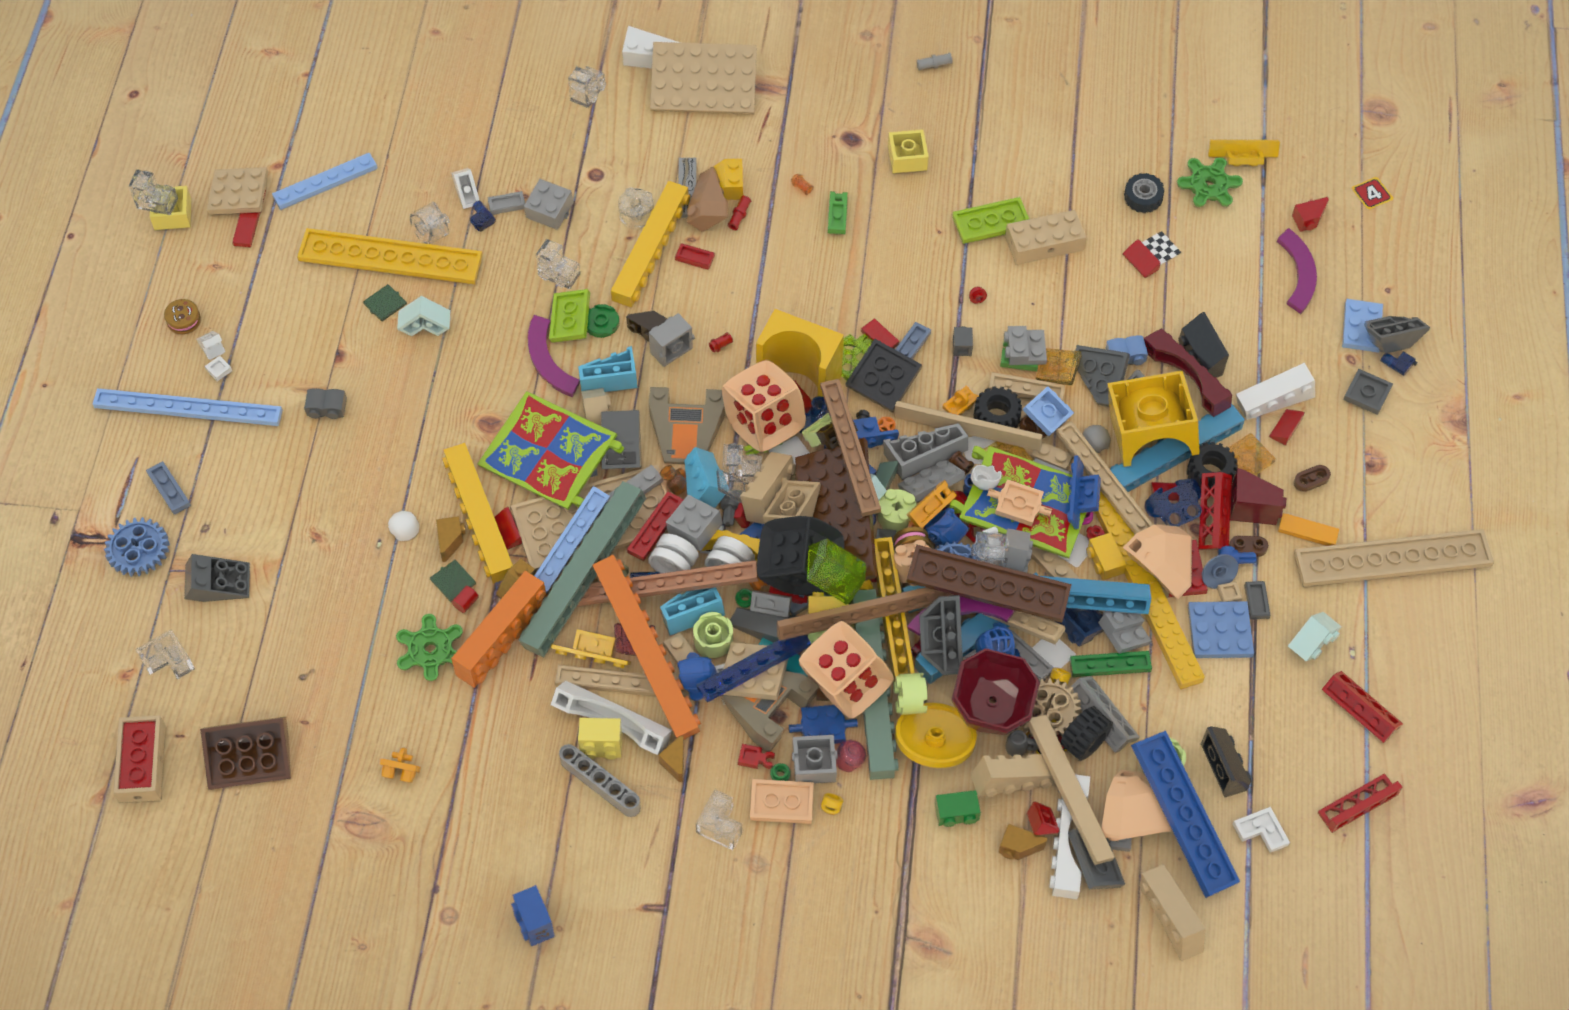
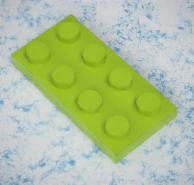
(988, 219)

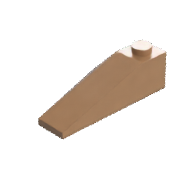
(707, 202)

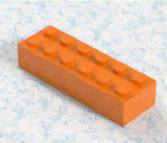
(499, 630)

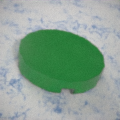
(602, 321)

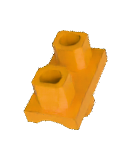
(961, 401)
(408, 770)

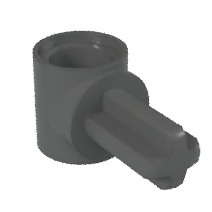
(729, 506)

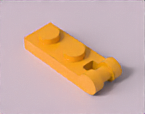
(931, 505)

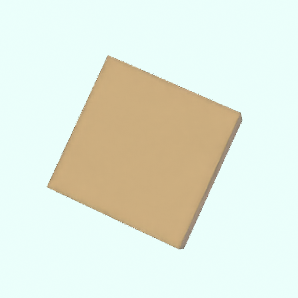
(1229, 592)

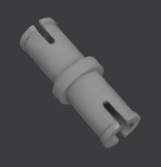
(934, 61)

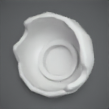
(985, 477)
(403, 525)

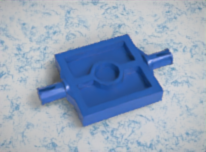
(823, 721)

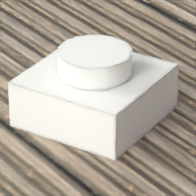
(218, 368)

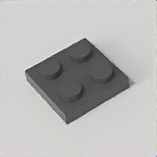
(1368, 391)

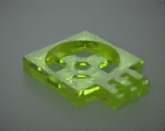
(859, 346)

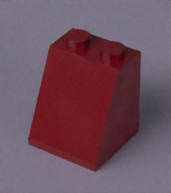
(1255, 499)

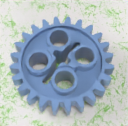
(136, 546)

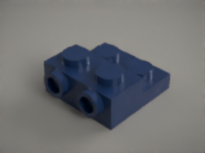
(1081, 625)

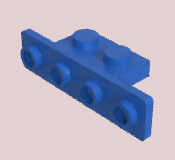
(869, 429)
(1084, 493)

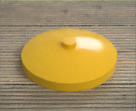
(935, 737)

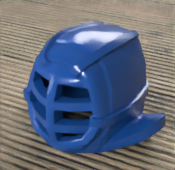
(946, 528)
(996, 639)
(693, 671)

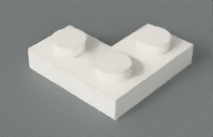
(1263, 824)

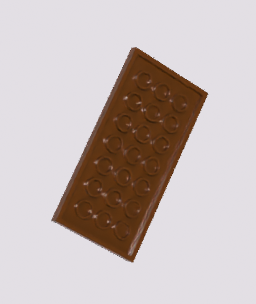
(838, 503)

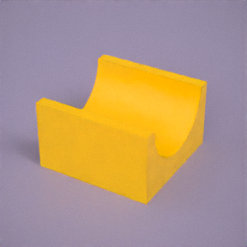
(801, 348)
(1152, 410)

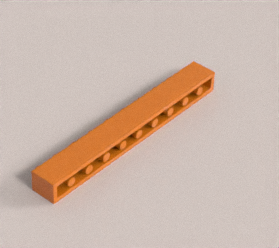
(646, 648)

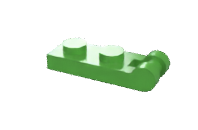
(837, 213)

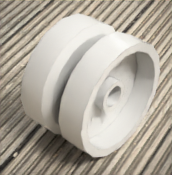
(728, 551)
(673, 554)

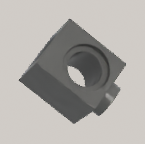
(962, 341)

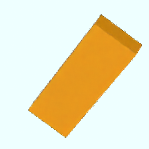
(1308, 530)

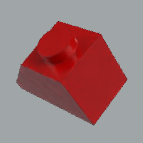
(1308, 214)

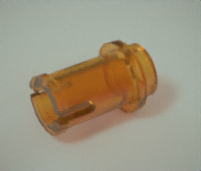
(801, 183)

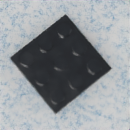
(883, 375)

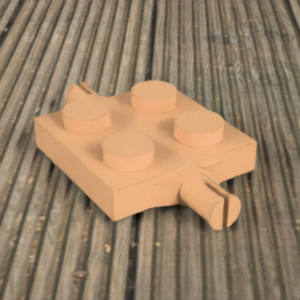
(1019, 502)

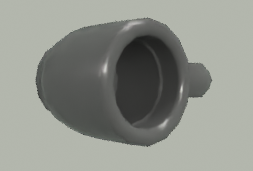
(1019, 743)

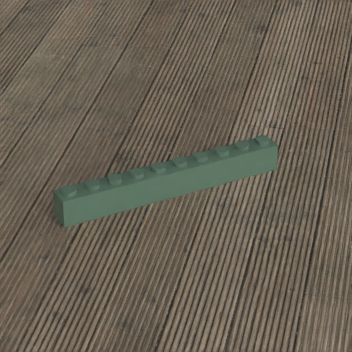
(579, 573)
(876, 717)

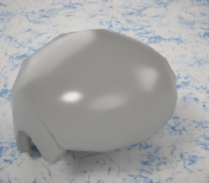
(1097, 437)

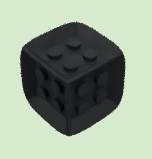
(784, 552)

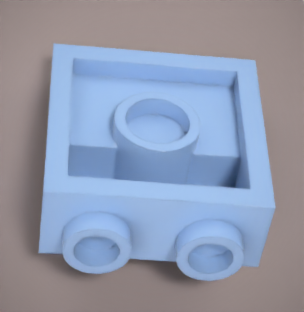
(1048, 411)

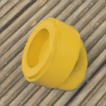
(1061, 674)
(832, 801)

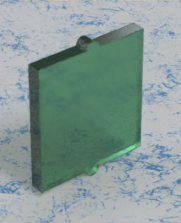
(384, 302)
(452, 580)

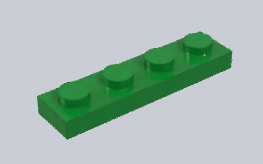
(1110, 664)

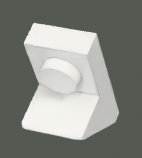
(211, 344)

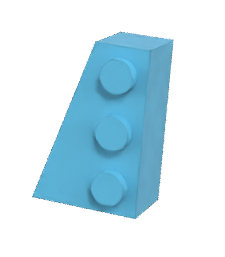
(610, 373)
(702, 477)
(685, 609)

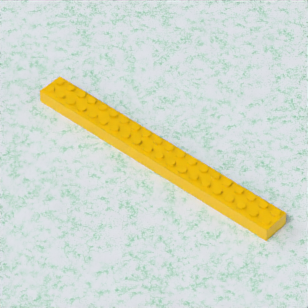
(1160, 616)

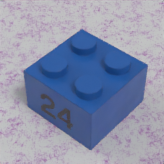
(532, 916)

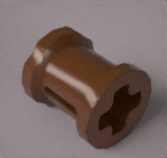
(961, 462)

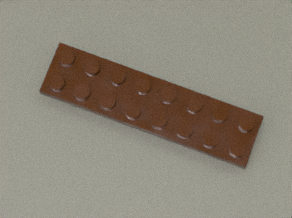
(989, 583)

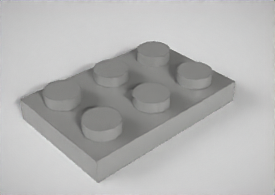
(928, 479)

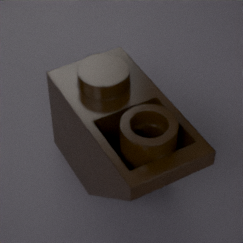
(644, 322)

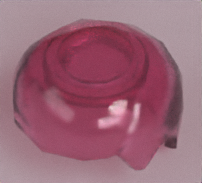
(850, 755)

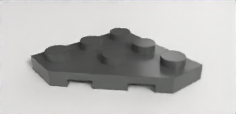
(1101, 367)

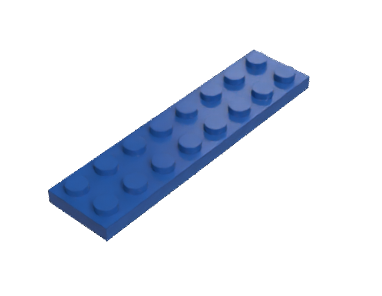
(1185, 814)

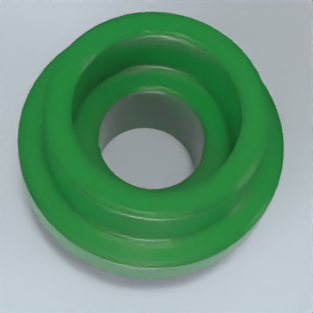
(741, 594)
(780, 767)

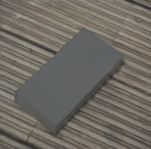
(1257, 600)

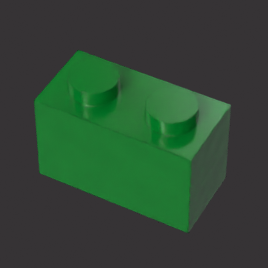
(957, 808)

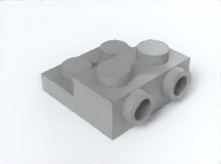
(1025, 346)
(1124, 630)

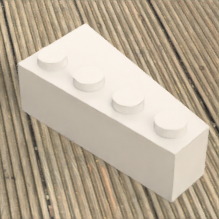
(639, 47)
(1277, 392)

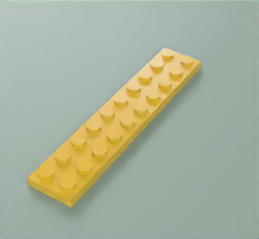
(390, 256)

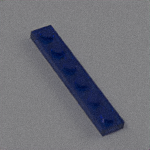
(751, 666)

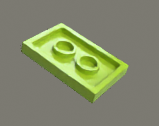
(569, 315)

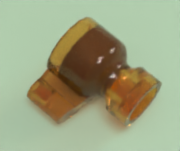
(675, 479)

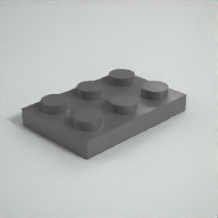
(1097, 876)

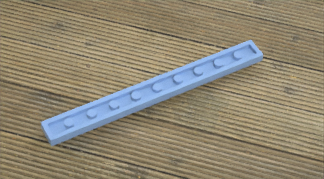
(187, 407)

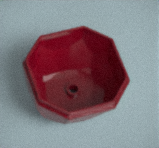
(1000, 678)

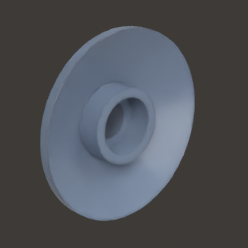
(1220, 570)

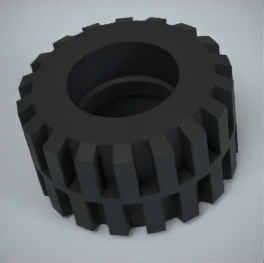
(998, 399)
(1214, 455)
(1086, 733)

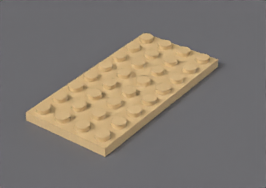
(543, 521)

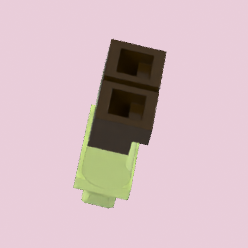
(822, 433)

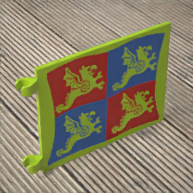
(548, 450)
(1047, 533)

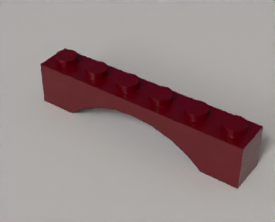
(1165, 349)

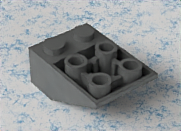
(627, 427)
(216, 579)

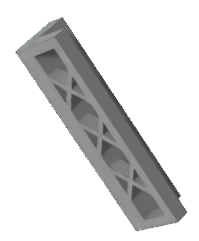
(1096, 697)

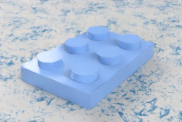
(1354, 332)

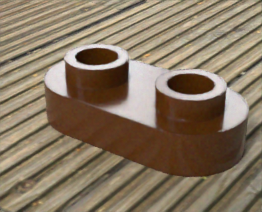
(1310, 478)
(1249, 544)

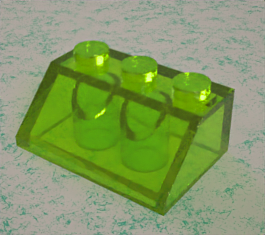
(835, 570)

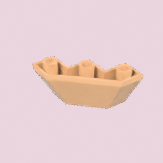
(1164, 554)
(1132, 808)

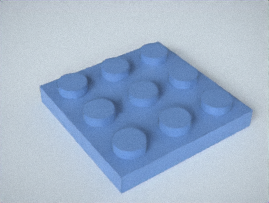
(1220, 629)

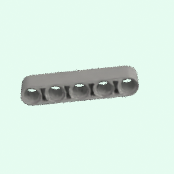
(604, 788)

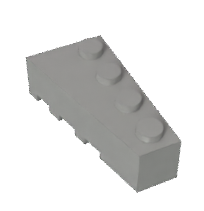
(925, 449)

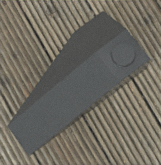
(757, 624)

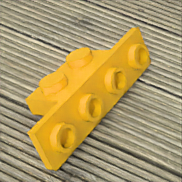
(1244, 151)
(592, 645)

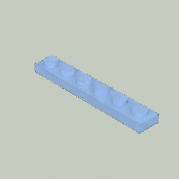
(324, 181)
(571, 537)

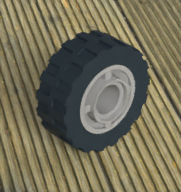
(1144, 193)

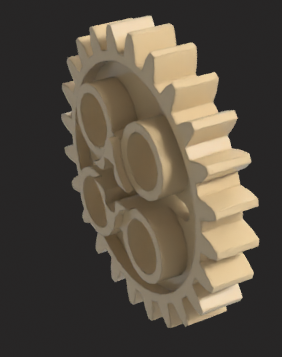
(1065, 713)

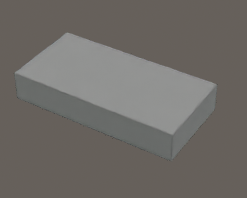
(506, 203)

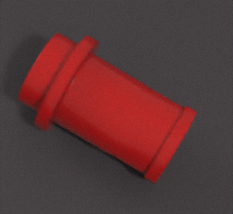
(720, 342)

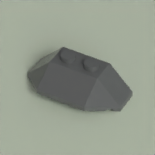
(1395, 332)
(942, 634)

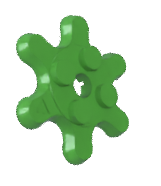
(1213, 173)
(428, 635)

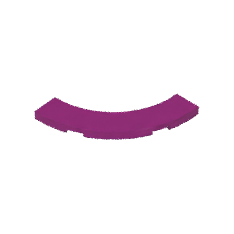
(1305, 270)
(542, 360)
(970, 606)

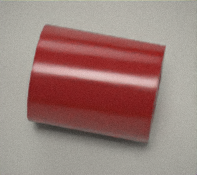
(465, 599)

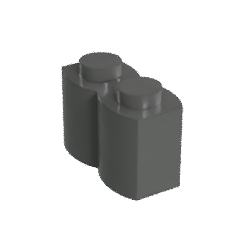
(325, 403)

